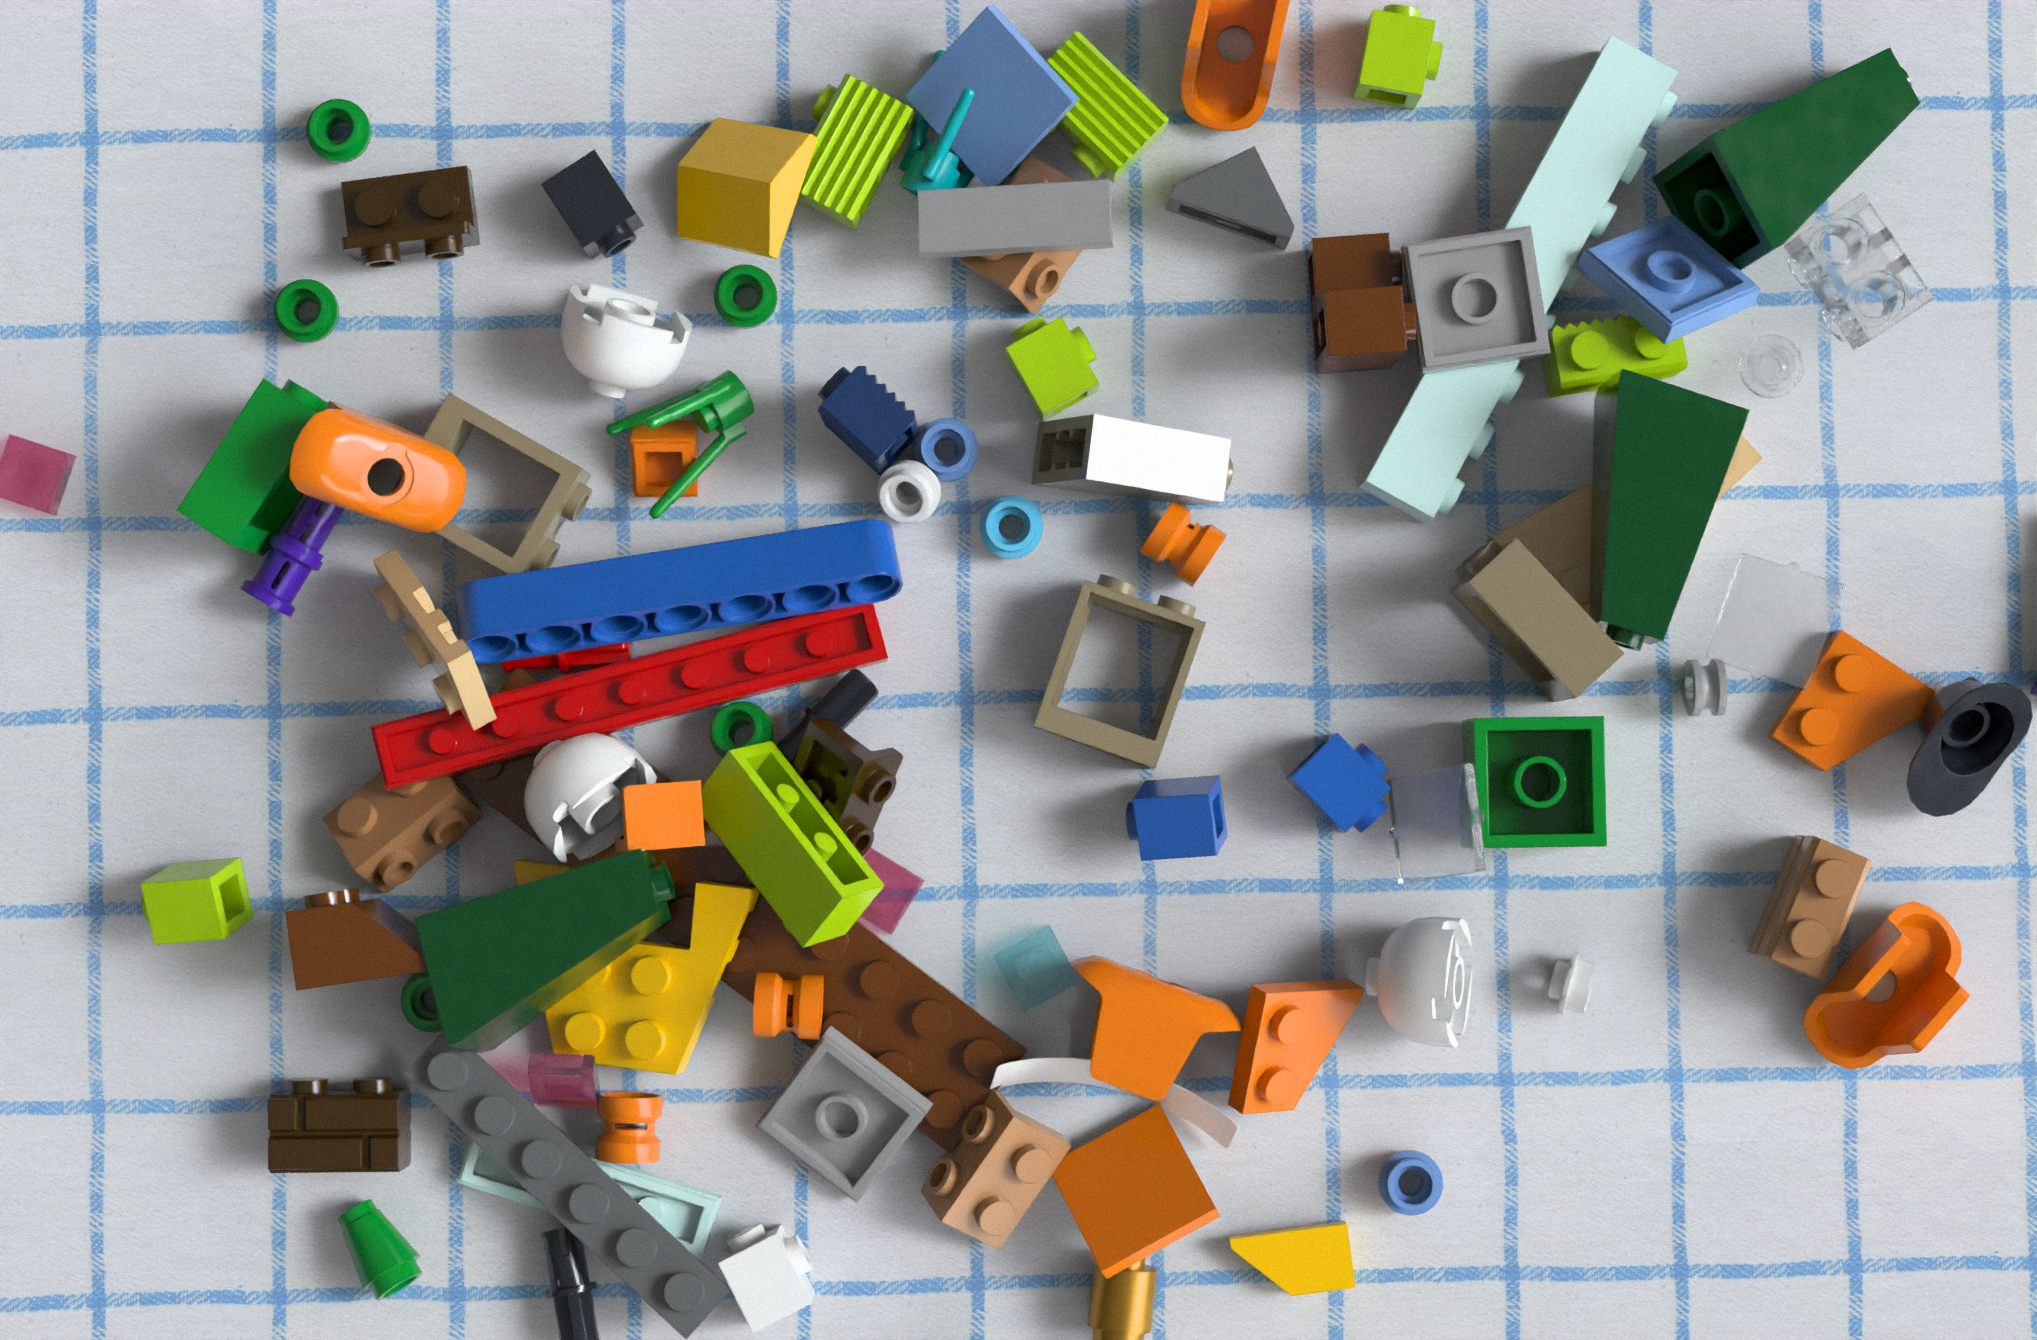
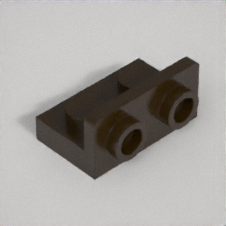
(410, 216)
(847, 778)

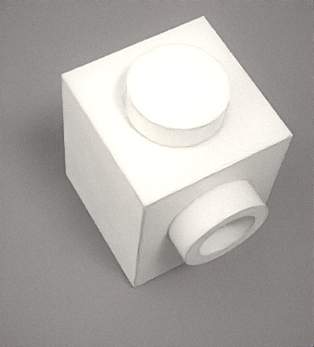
(767, 1274)

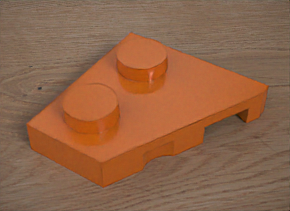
(1848, 705)
(1287, 1039)

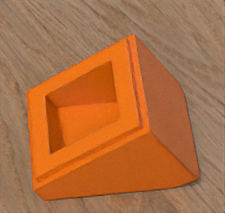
(662, 457)

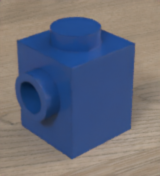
(1342, 783)
(1178, 818)

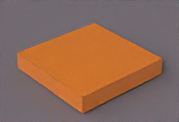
(1133, 1191)

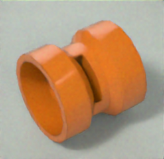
(1182, 543)
(773, 1003)
(628, 1141)

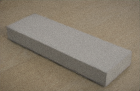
(1015, 219)

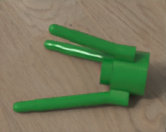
(713, 406)

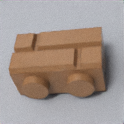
(1810, 906)

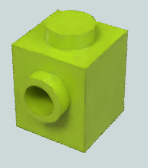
(1397, 57)
(1052, 365)
(196, 901)

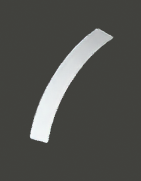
(1078, 1071)

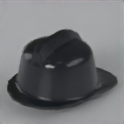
(1965, 740)

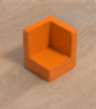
(661, 816)

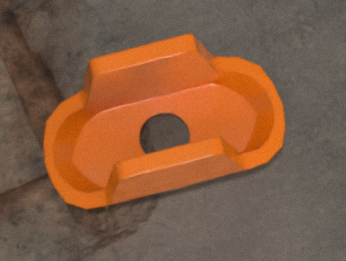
(1226, 92)
(342, 445)
(1924, 960)
(1146, 1026)

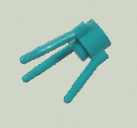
(936, 165)

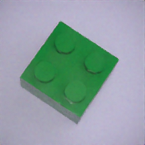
(1539, 780)

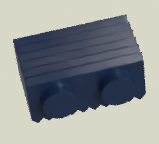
(867, 417)

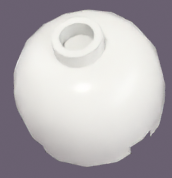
(621, 339)
(577, 793)
(1423, 980)

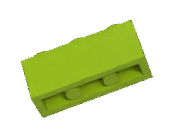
(788, 844)

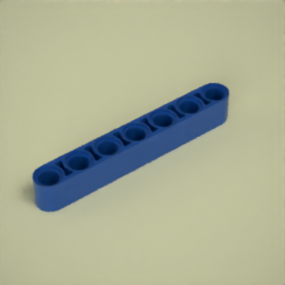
(678, 591)

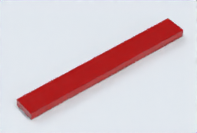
(631, 693)

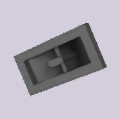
(1236, 198)

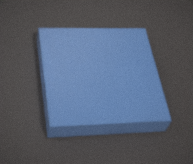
(1013, 101)
(1668, 278)

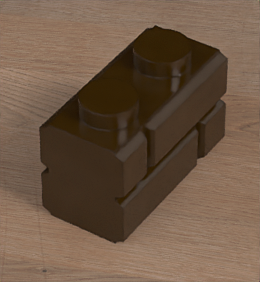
(339, 1128)

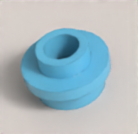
(1016, 507)

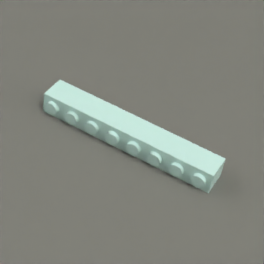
(1563, 206)

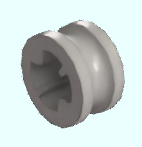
(1705, 687)

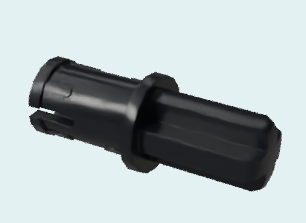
(839, 705)
(570, 1287)

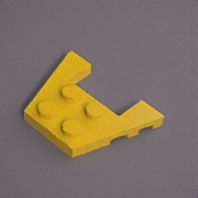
(655, 996)

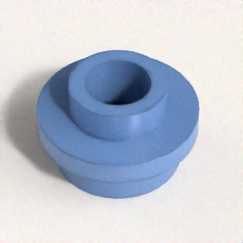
(947, 430)
(1424, 1197)

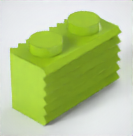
(1111, 119)
(854, 149)
(1594, 352)

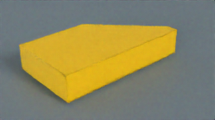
(1301, 1257)

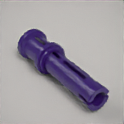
(288, 548)

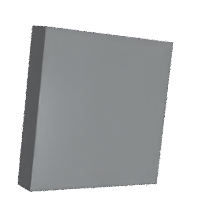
(1475, 299)
(844, 1114)

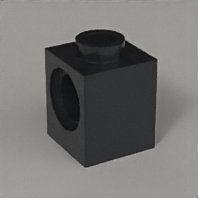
(593, 206)

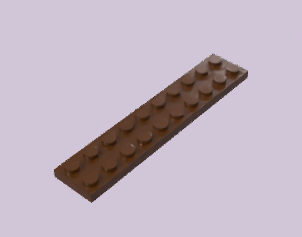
(869, 986)

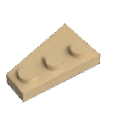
(432, 640)

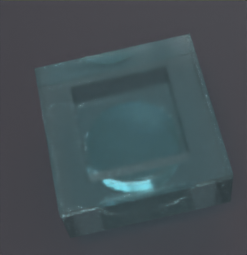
(1036, 968)

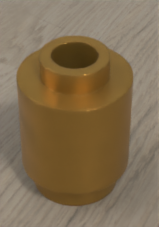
(1123, 1303)

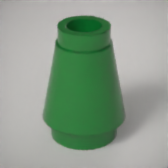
(379, 1251)

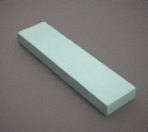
(679, 1207)

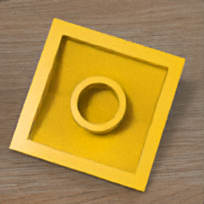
(742, 186)

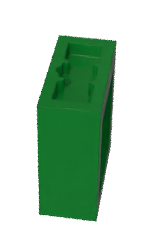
(247, 482)

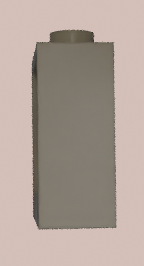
(566, 500)
(1167, 614)
(1534, 619)

